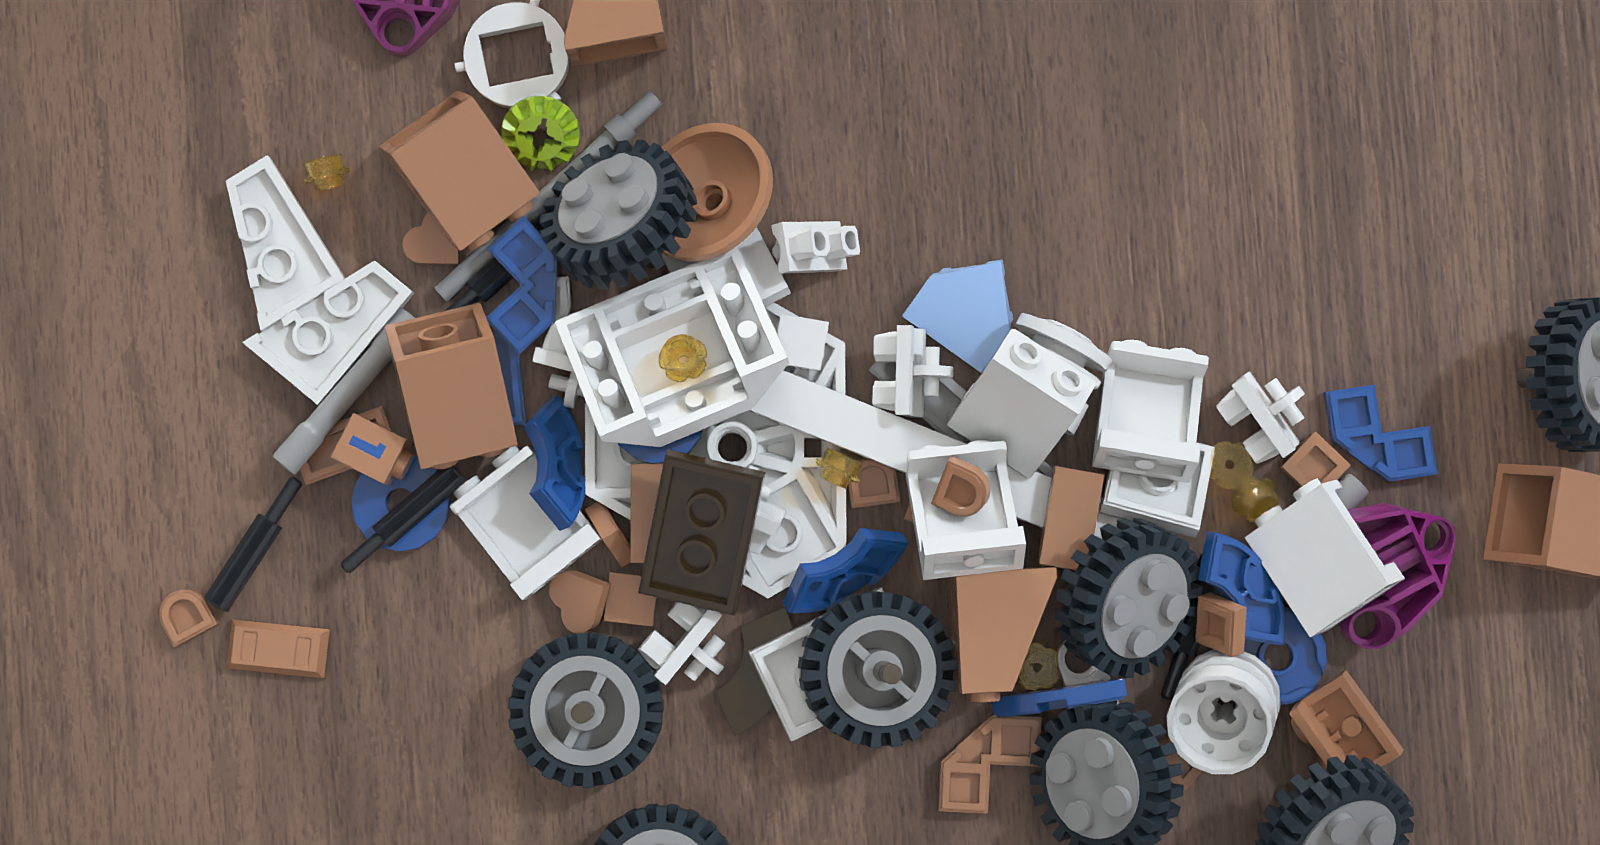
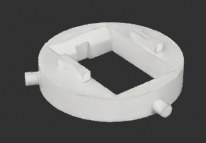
(506, 19)

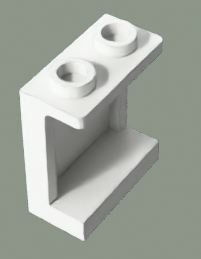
(1023, 400)
(1150, 411)
(516, 528)
(968, 544)
(1320, 557)

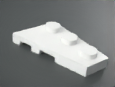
(280, 245)
(332, 332)

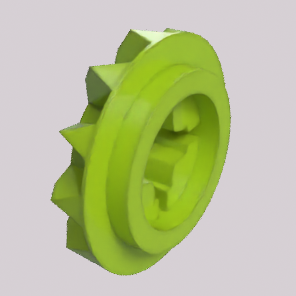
(560, 124)

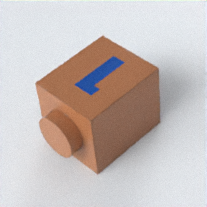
(373, 450)

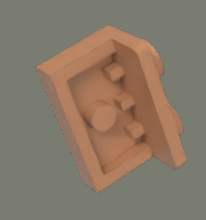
(1342, 723)

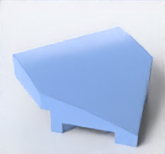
(965, 311)

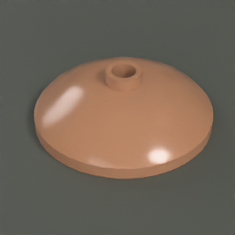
(724, 167)

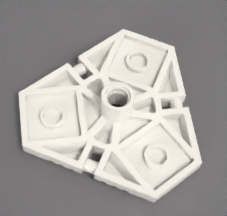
(814, 507)

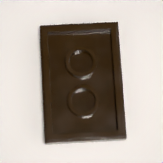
(701, 532)

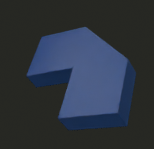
(533, 304)
(1357, 430)

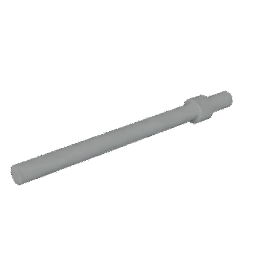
(617, 129)

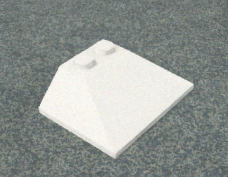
(620, 342)

